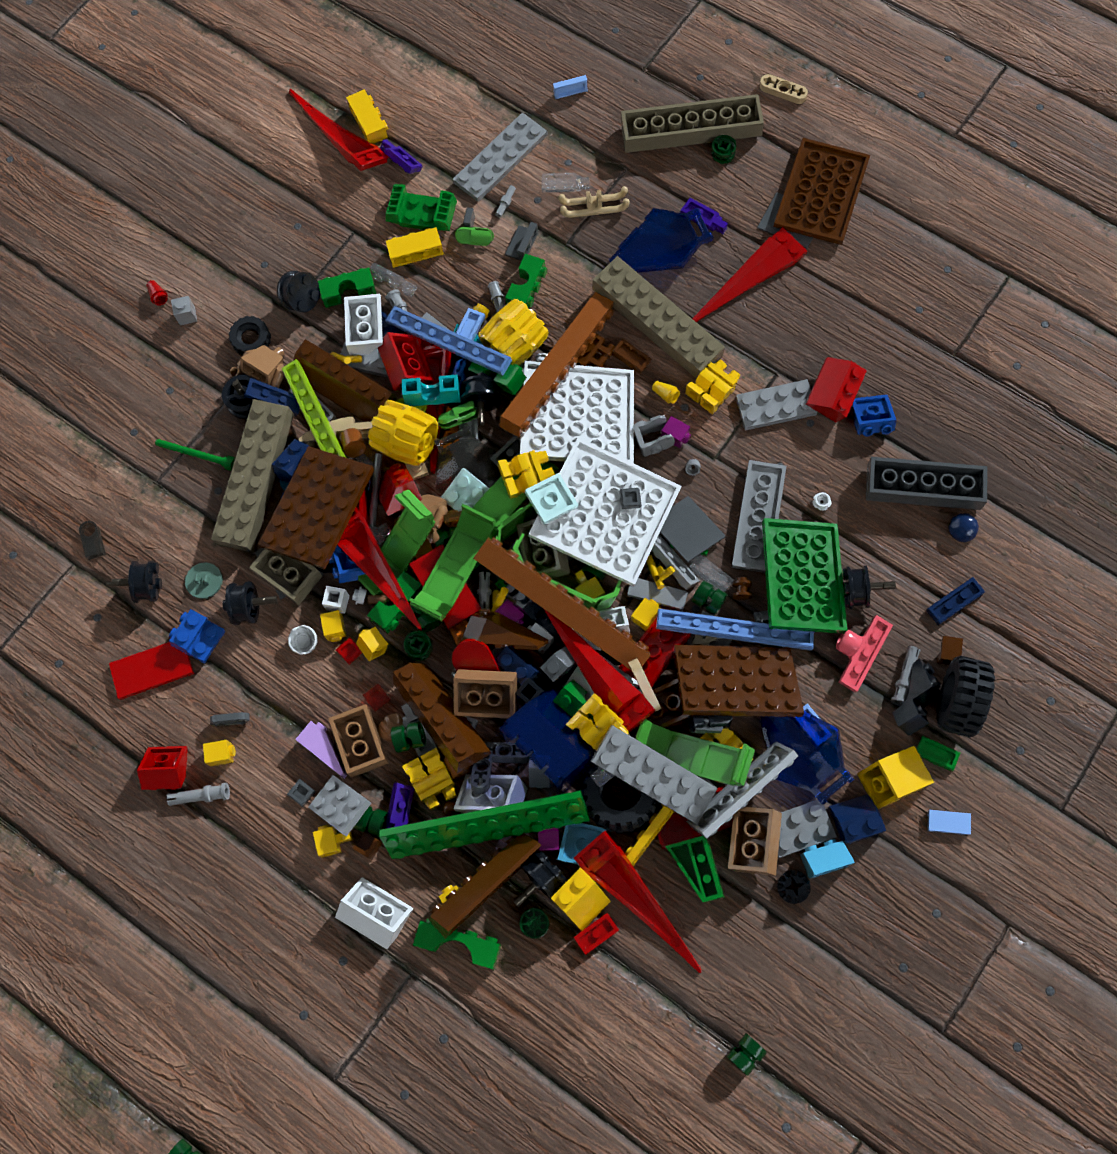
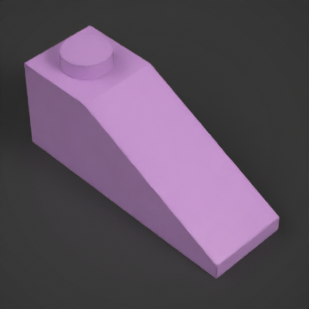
(320, 744)

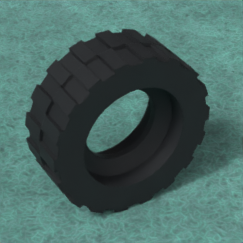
(243, 325)

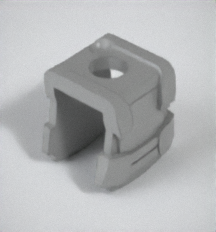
(654, 425)

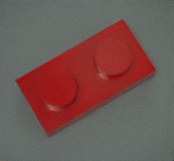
(596, 933)

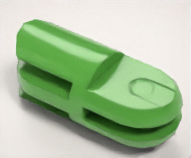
(474, 236)
(458, 415)

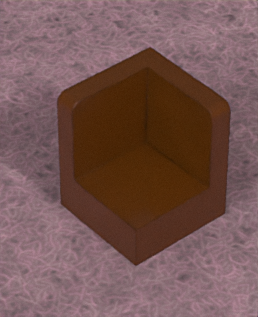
(950, 648)
(367, 846)

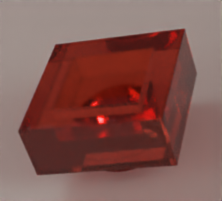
(376, 697)

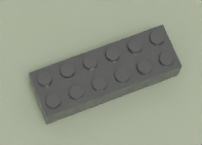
(926, 483)

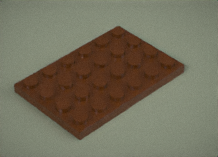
(822, 191)
(316, 507)
(737, 681)

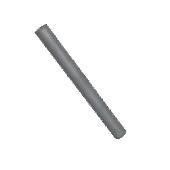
(375, 490)

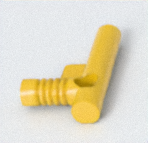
(347, 359)
(658, 572)
(498, 598)

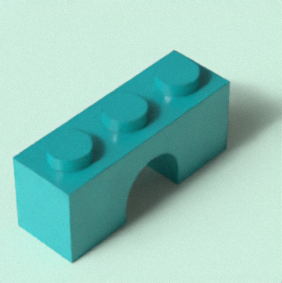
(420, 394)

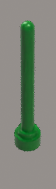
(226, 462)

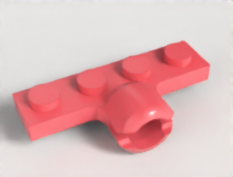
(861, 651)

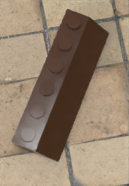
(341, 382)
(436, 712)
(484, 884)

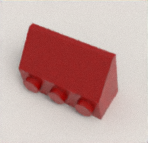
(404, 359)
(836, 388)
(395, 482)

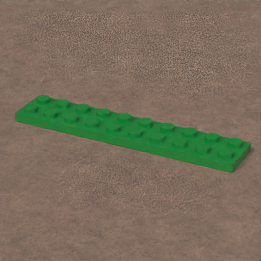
(485, 825)

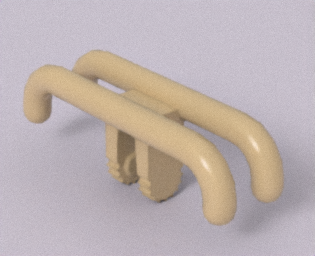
(594, 204)

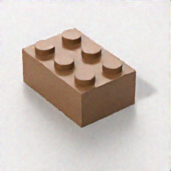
(485, 693)
(358, 740)
(755, 841)

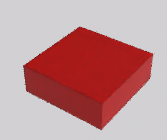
(349, 651)

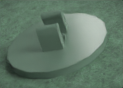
(203, 580)

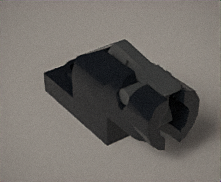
(708, 723)

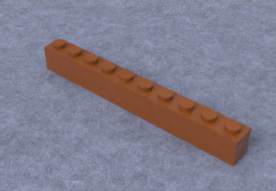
(556, 365)
(560, 604)

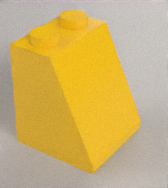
(895, 777)
(580, 899)

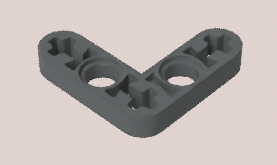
(518, 758)

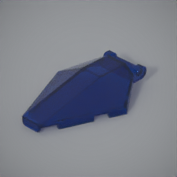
(663, 241)
(817, 750)

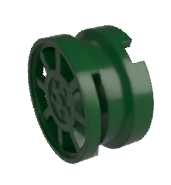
(723, 148)
(418, 645)
(534, 923)

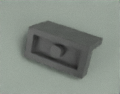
(522, 241)

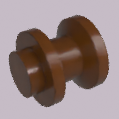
(741, 585)

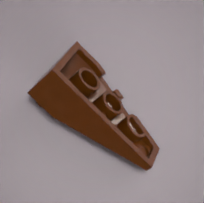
(499, 630)

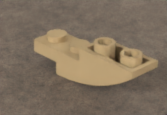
(338, 427)

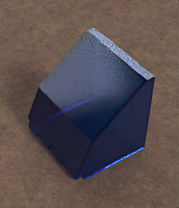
(544, 731)

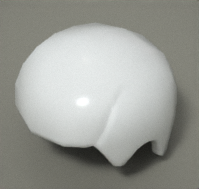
(302, 639)

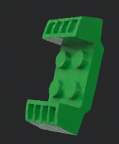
(420, 210)

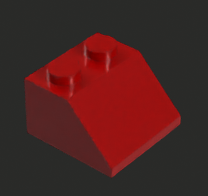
(163, 768)

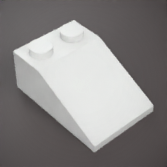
(502, 791)

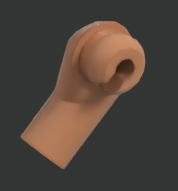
(374, 599)

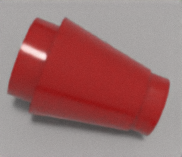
(157, 294)

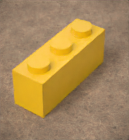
(367, 116)
(414, 247)

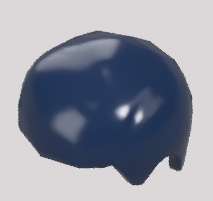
(963, 527)

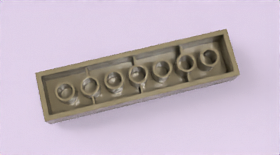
(691, 123)
(657, 317)
(252, 476)

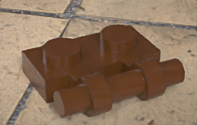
(592, 350)

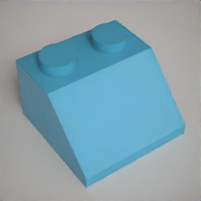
(826, 858)

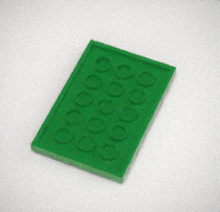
(803, 576)

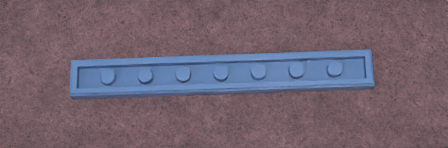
(449, 340)
(732, 629)

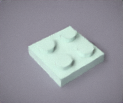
(464, 490)
(551, 498)

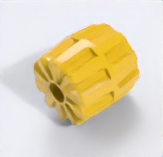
(514, 332)
(403, 433)

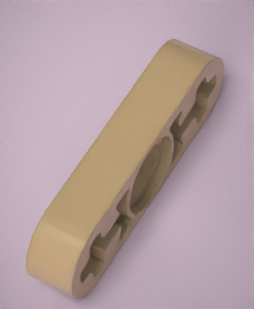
(773, 80)
(643, 683)

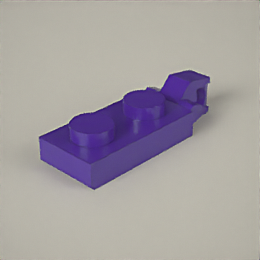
(401, 157)
(710, 217)
(399, 805)

